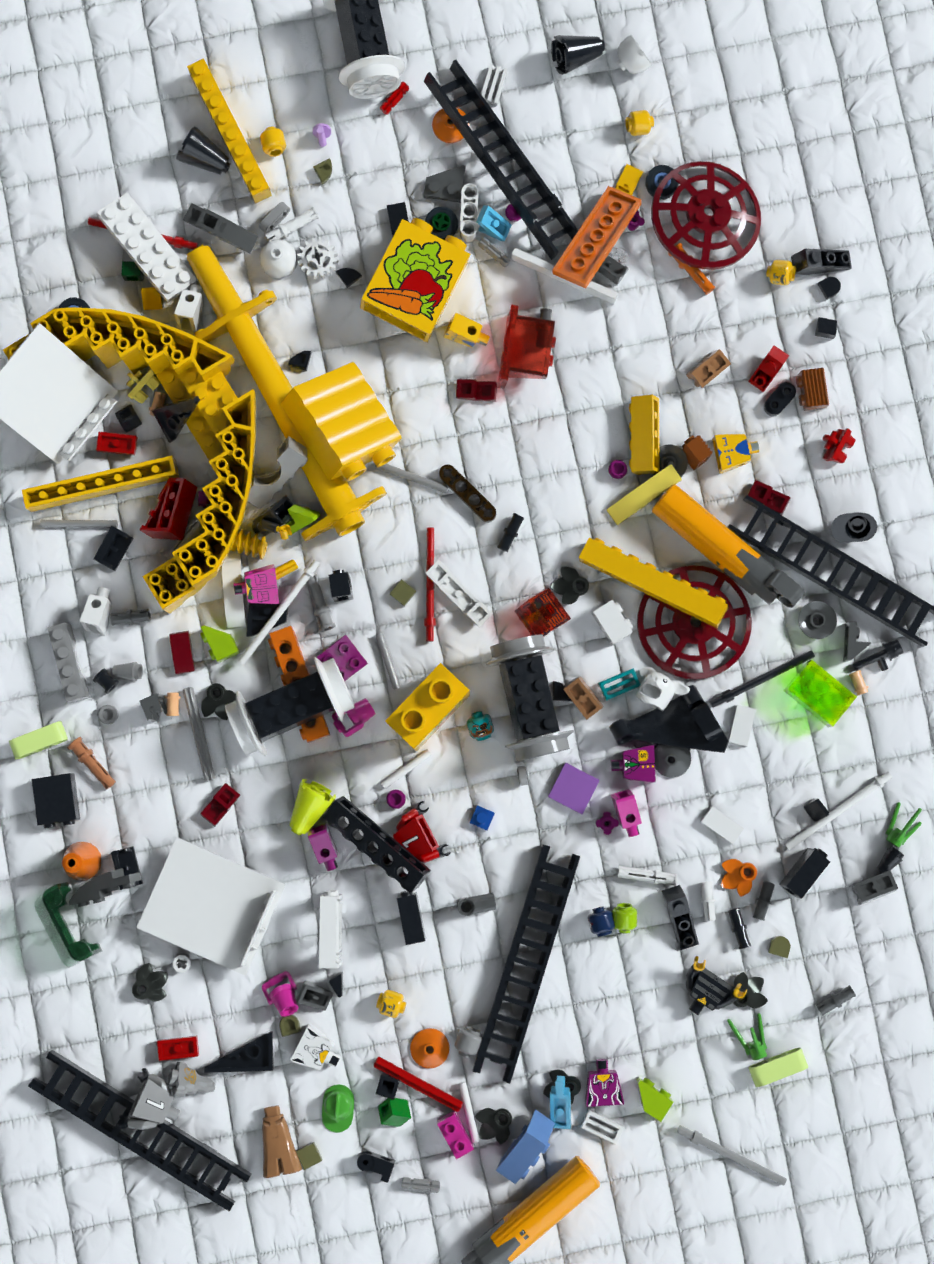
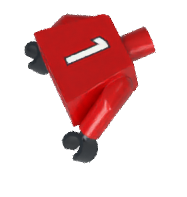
(417, 837)

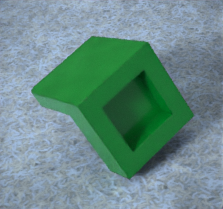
(394, 1112)

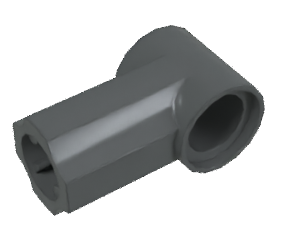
(478, 904)

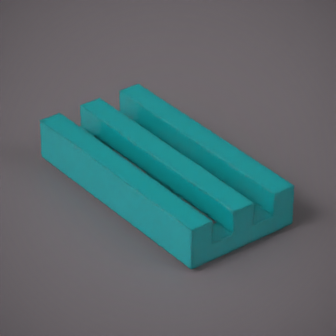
(604, 690)

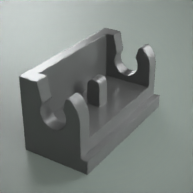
(613, 270)
(152, 705)
(875, 887)

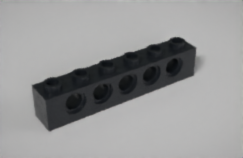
(386, 844)

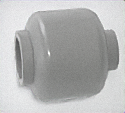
(468, 1041)

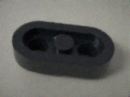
(780, 399)

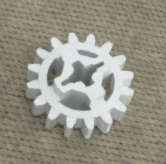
(309, 260)

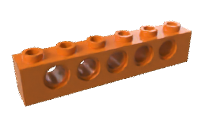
(288, 636)

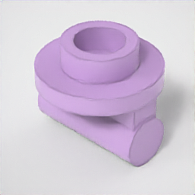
(322, 132)

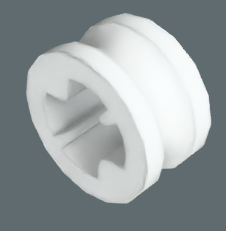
(182, 957)

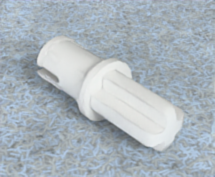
(707, 901)

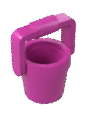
(359, 715)
(283, 995)

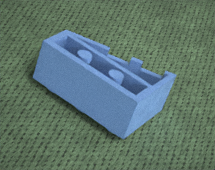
(526, 1148)

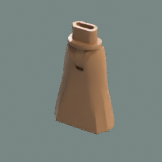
(278, 1148)

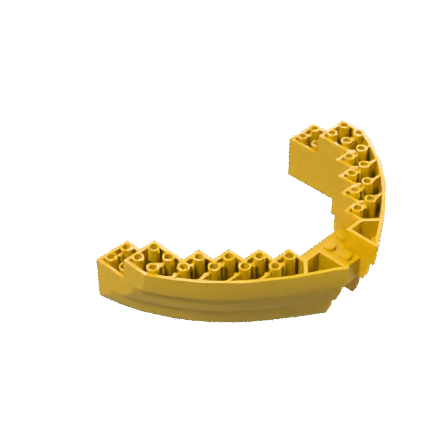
(219, 423)

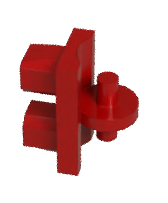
(835, 444)

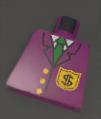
(636, 764)

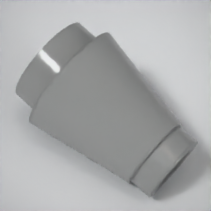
(128, 671)

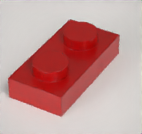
(116, 443)
(178, 1048)

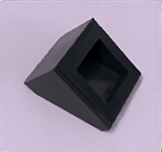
(826, 328)
(128, 418)
(816, 810)
(337, 984)
(387, 1087)

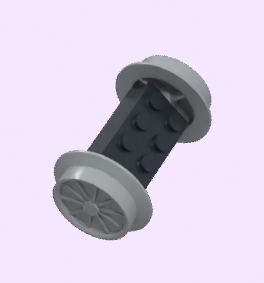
(529, 697)

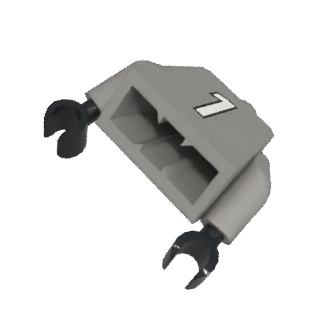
(151, 1104)

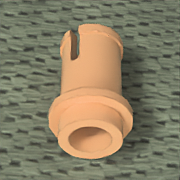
(158, 401)
(858, 683)
(172, 704)

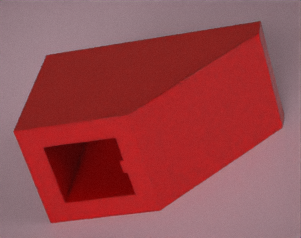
(768, 368)

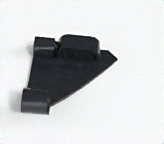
(683, 724)

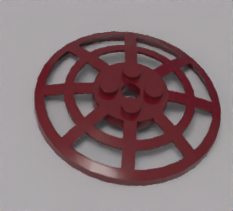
(700, 220)
(695, 635)

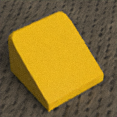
(151, 299)

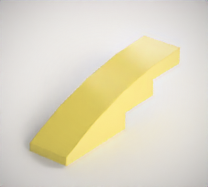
(644, 494)

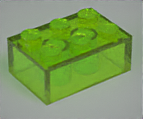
(820, 693)

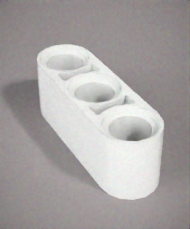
(469, 204)

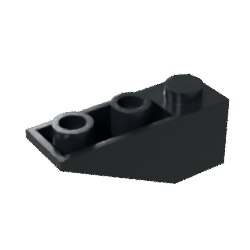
(821, 261)
(680, 917)

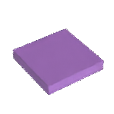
(573, 788)

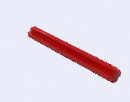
(418, 1084)

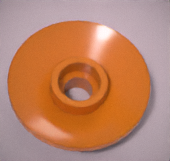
(445, 131)
(426, 1038)

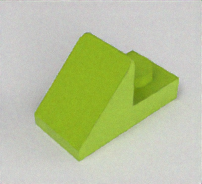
(301, 517)

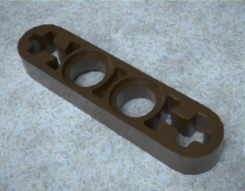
(465, 495)

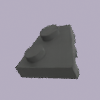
(446, 185)

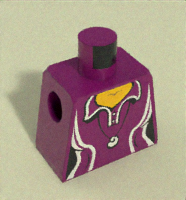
(603, 1086)

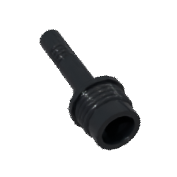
(891, 650)

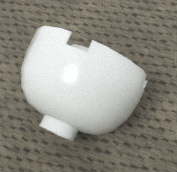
(632, 56)
(278, 258)

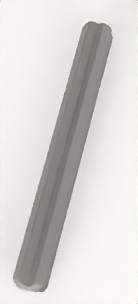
(198, 733)

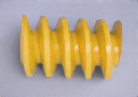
(250, 544)

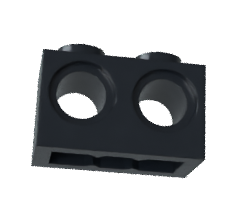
(340, 586)

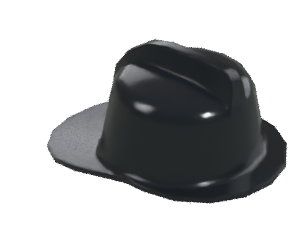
(853, 527)

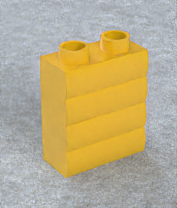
(342, 422)

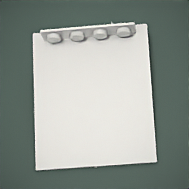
(52, 395)
(211, 906)

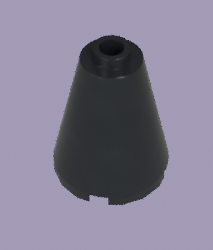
(575, 51)
(203, 153)

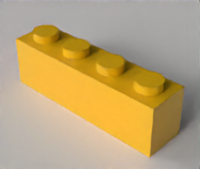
(644, 435)

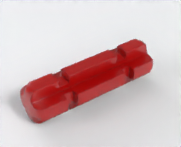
(394, 98)

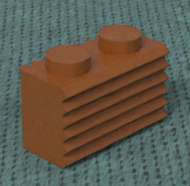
(813, 389)
(696, 451)

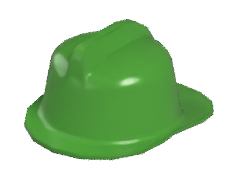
(338, 1108)

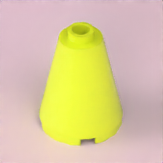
(309, 806)

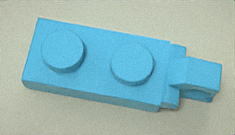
(560, 1104)

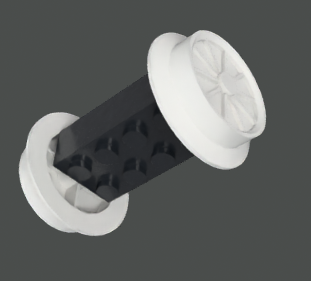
(369, 66)
(289, 707)

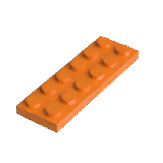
(596, 237)

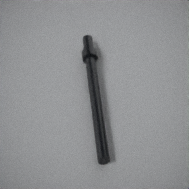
(729, 695)

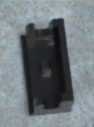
(113, 548)
(128, 861)

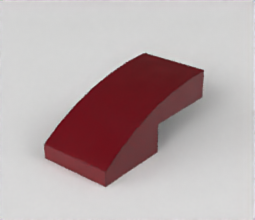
(476, 390)
(771, 498)
(182, 652)
(220, 804)

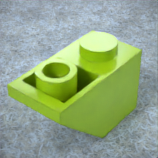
(221, 644)
(654, 1101)

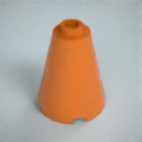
(81, 861)

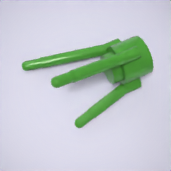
(897, 836)
(757, 1047)

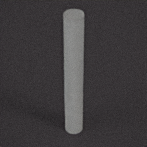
(387, 660)

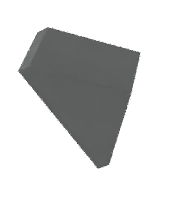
(314, 996)

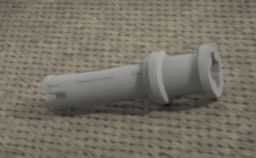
(321, 611)

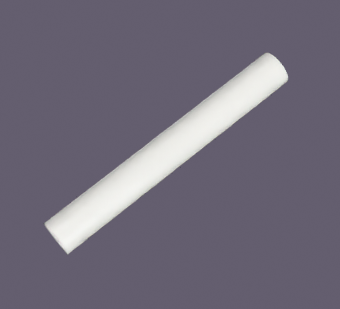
(407, 768)
(469, 1112)

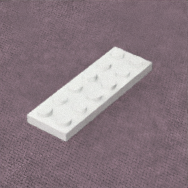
(146, 247)

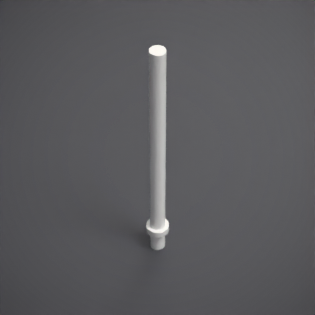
(309, 572)
(879, 782)

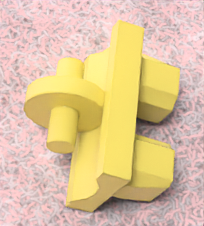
(149, 380)

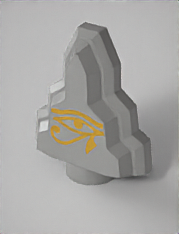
(188, 1081)

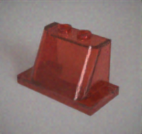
(526, 347)

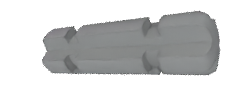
(494, 251)
(420, 1185)

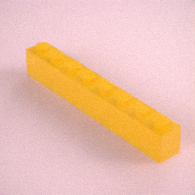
(229, 131)
(100, 483)
(653, 582)

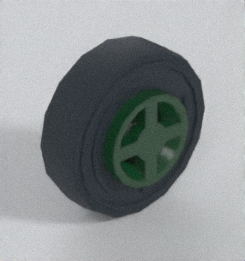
(442, 216)

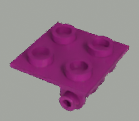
(346, 657)

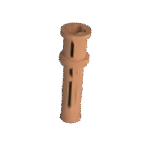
(86, 756)

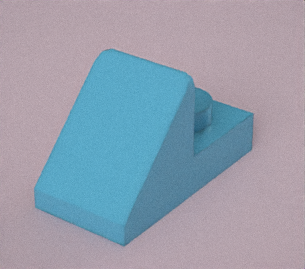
(493, 224)

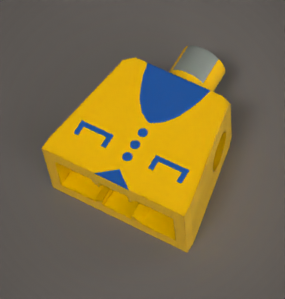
(459, 328)
(733, 451)

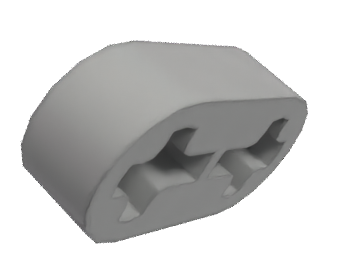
(274, 217)

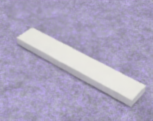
(546, 268)

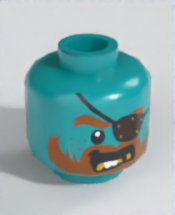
(480, 726)

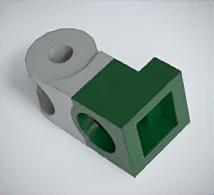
(130, 270)

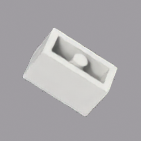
(612, 622)

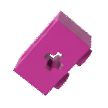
(455, 1134)

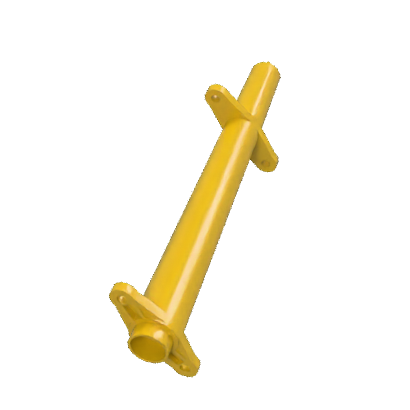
(235, 317)

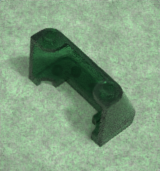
(47, 908)

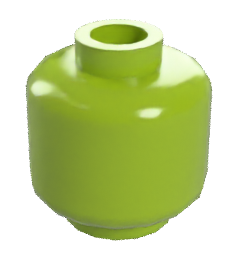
(625, 917)

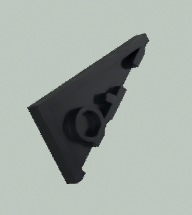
(174, 416)
(250, 1057)

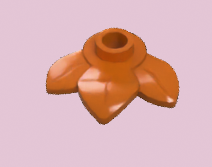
(735, 876)

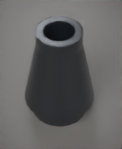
(890, 859)

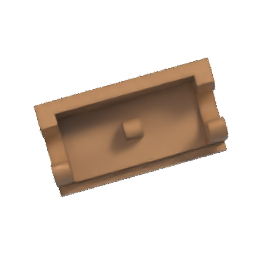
(708, 368)
(583, 697)

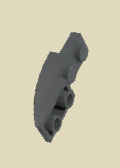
(220, 227)
(102, 886)

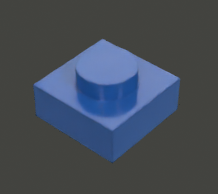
(482, 818)

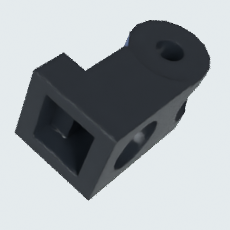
(376, 1163)

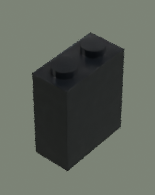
(56, 800)
(805, 872)
(411, 917)

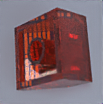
(542, 614)

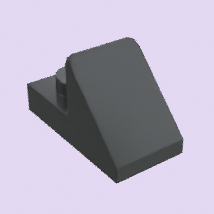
(851, 646)

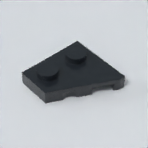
(259, 615)

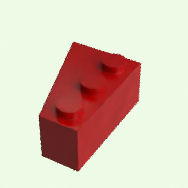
(172, 511)

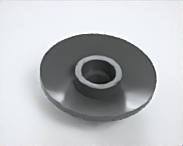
(675, 454)
(826, 616)
(675, 769)

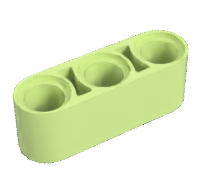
(38, 740)
(778, 1067)

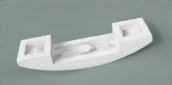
(458, 593)
(234, 604)

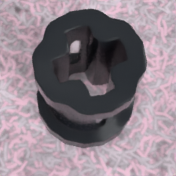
(105, 681)

